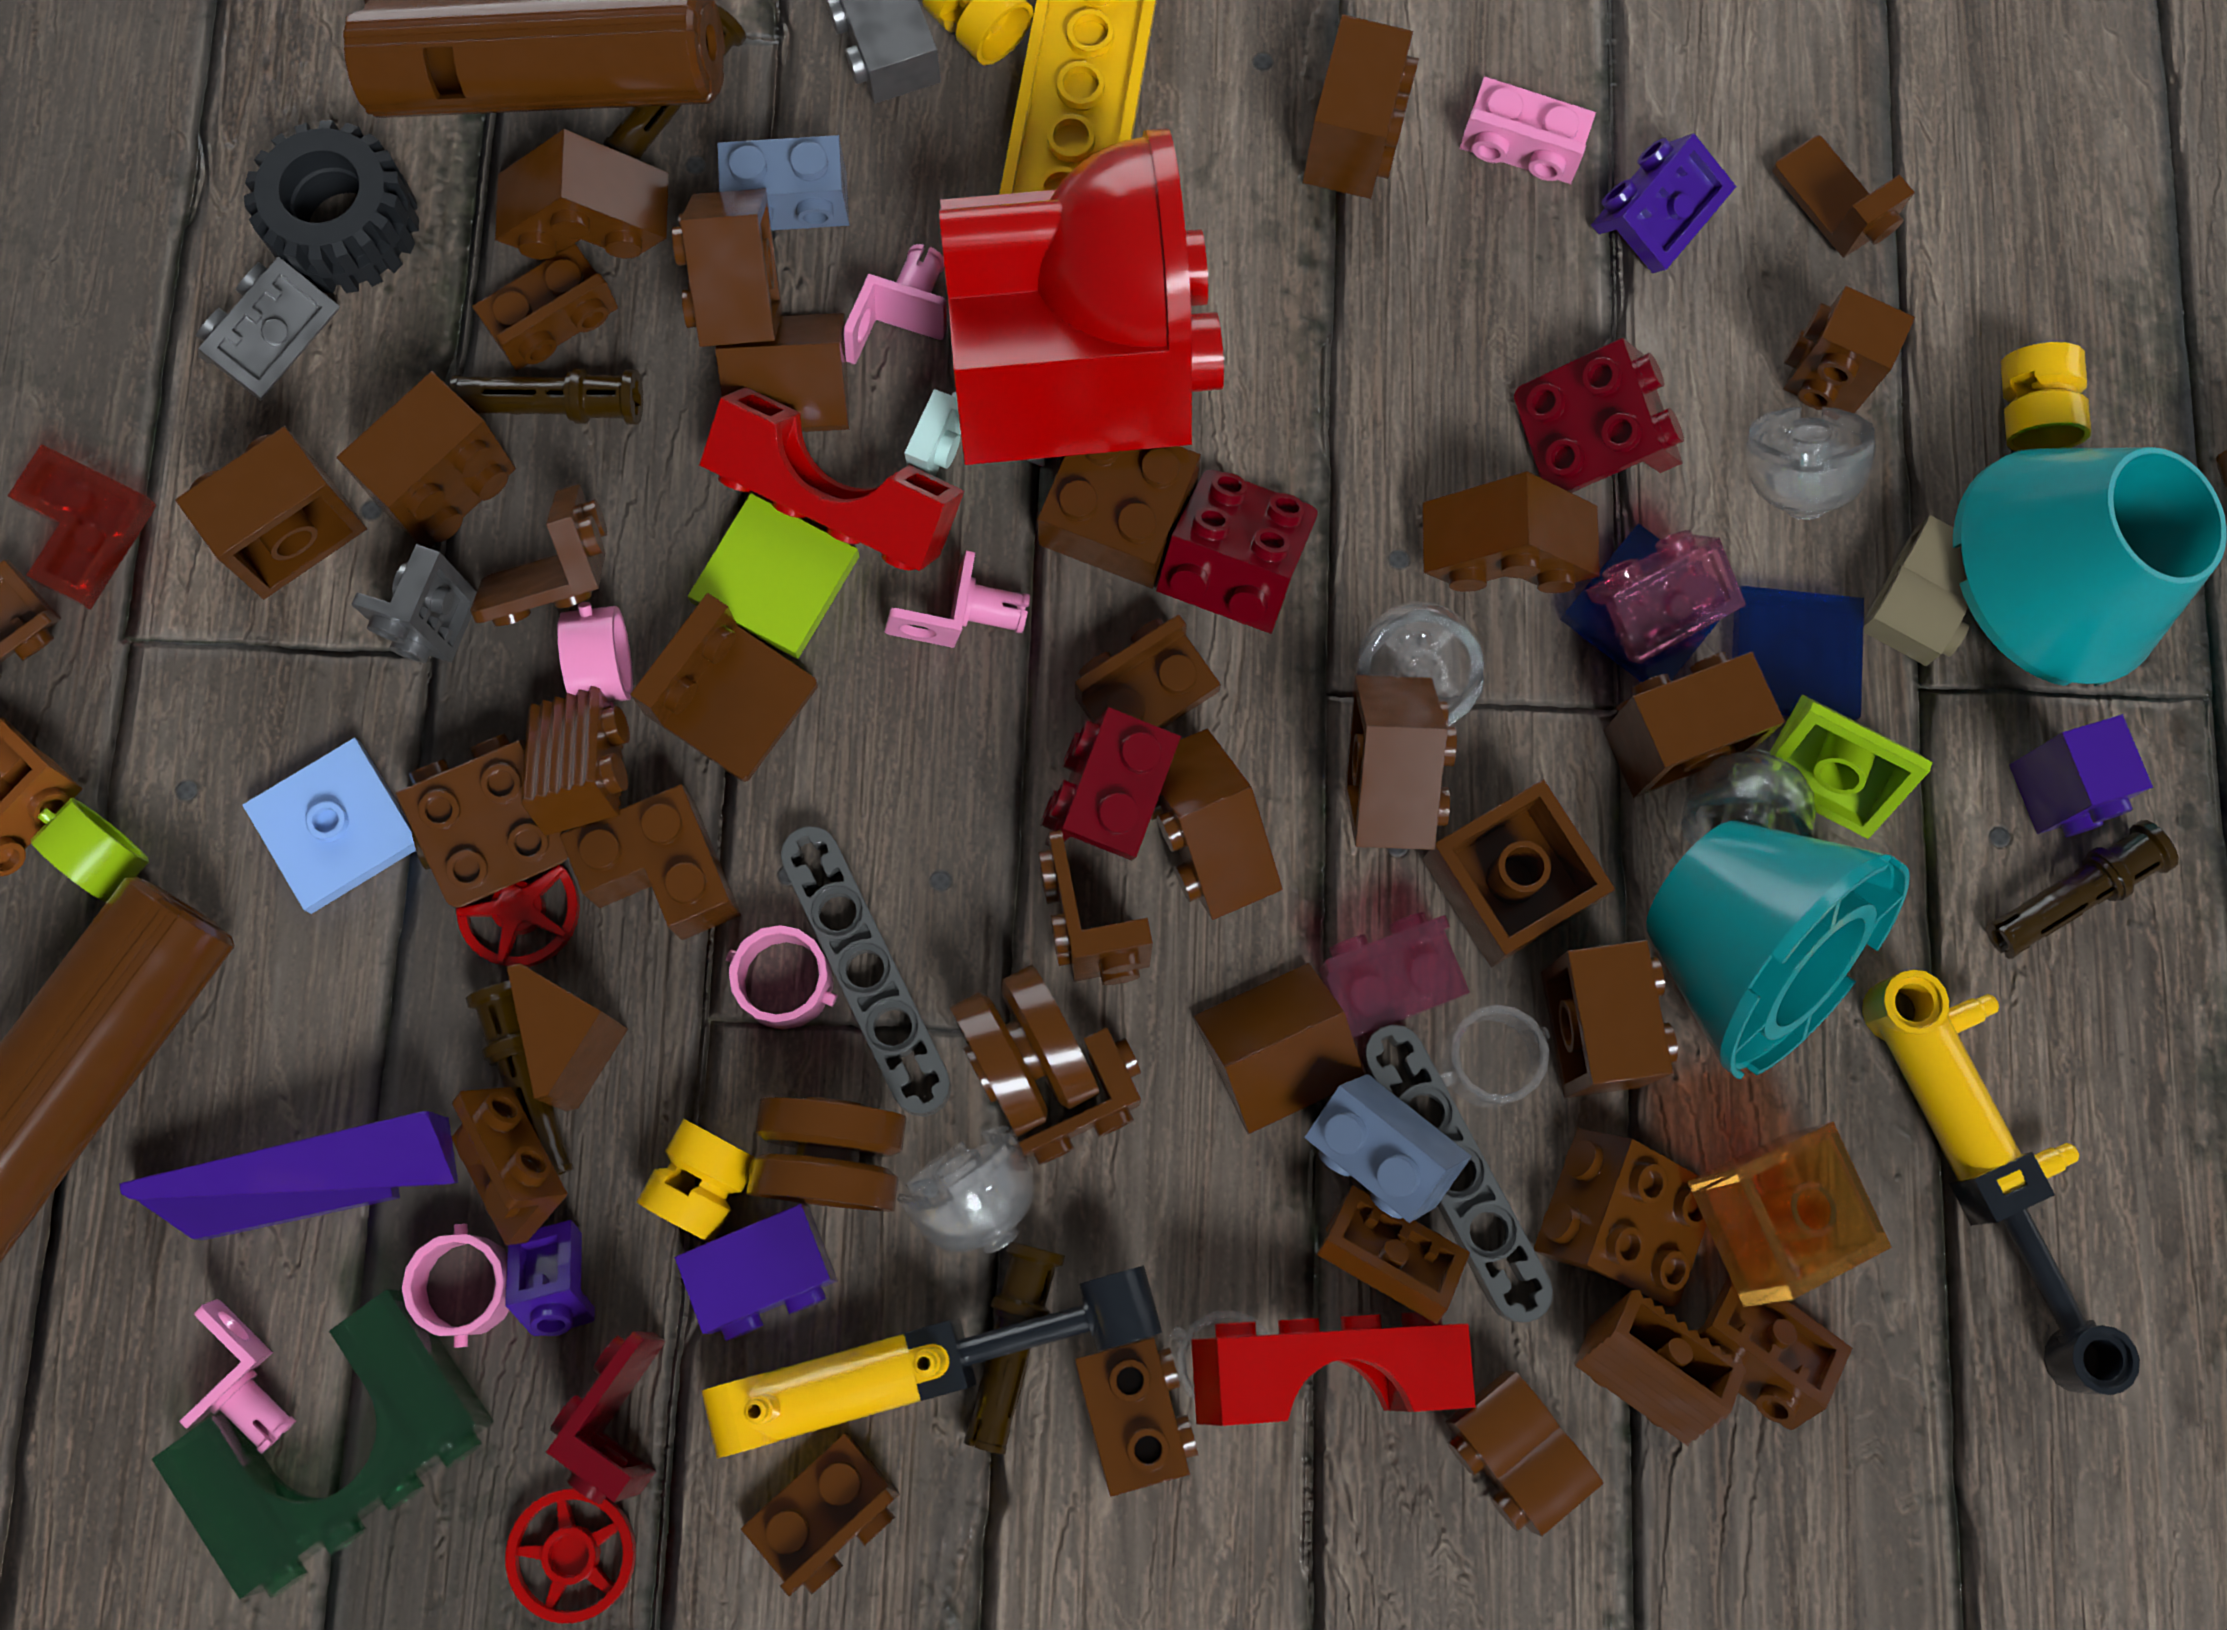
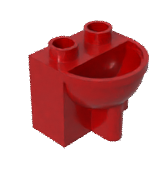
(1080, 311)

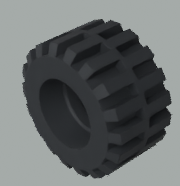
(308, 171)

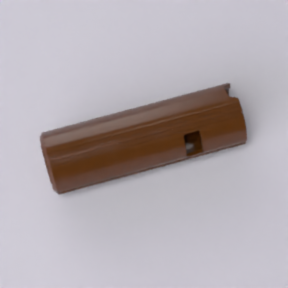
(532, 55)
(94, 1036)

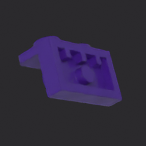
(1665, 200)

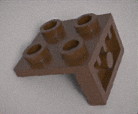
(723, 690)

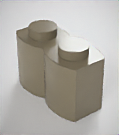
(1922, 598)

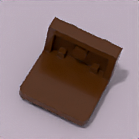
(562, 578)
(475, 823)
(1106, 951)
(1624, 1216)

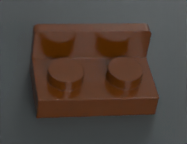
(546, 307)
(1150, 679)
(506, 1162)
(1394, 1255)
(1785, 1353)
(820, 1514)

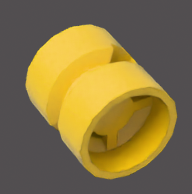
(984, 27)
(2045, 396)
(673, 1191)

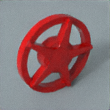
(520, 911)
(569, 1557)

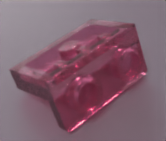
(1668, 593)
(1394, 975)

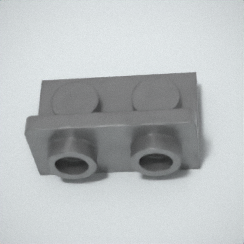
(266, 327)
(426, 608)

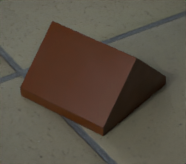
(798, 369)
(561, 1038)
(1280, 1046)

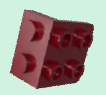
(1599, 417)
(1236, 549)
(1112, 783)
(597, 1461)

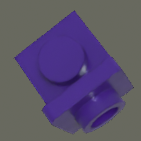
(546, 1281)

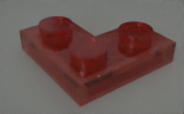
(94, 521)

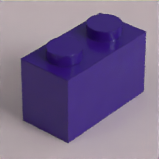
(2081, 777)
(757, 1271)

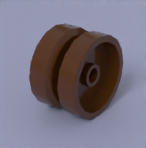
(1024, 1050)
(828, 1147)

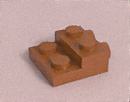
(27, 787)

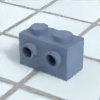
(801, 178)
(1386, 1148)

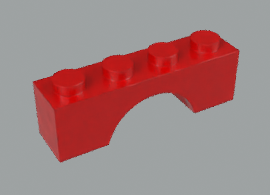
(762, 450)
(1257, 1377)

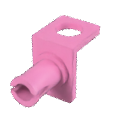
(899, 303)
(970, 603)
(237, 1393)

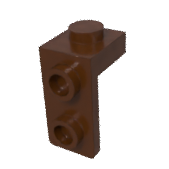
(1838, 200)
(1115, 1068)

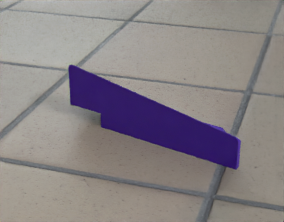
(302, 1177)

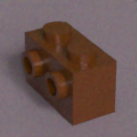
(1846, 351)
(1134, 1415)

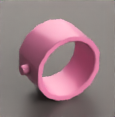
(595, 651)
(758, 942)
(417, 1277)

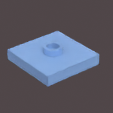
(332, 825)

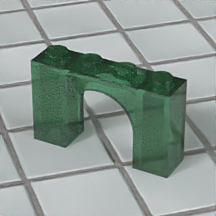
(266, 1529)

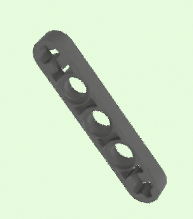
(858, 939)
(1482, 1194)

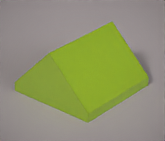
(1851, 768)

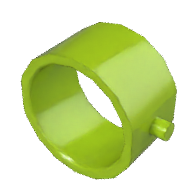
(88, 849)

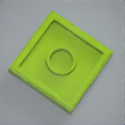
(776, 575)

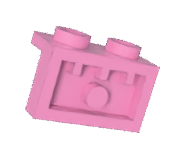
(1527, 131)

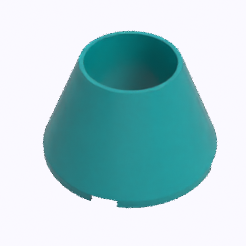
(2086, 555)
(1767, 931)

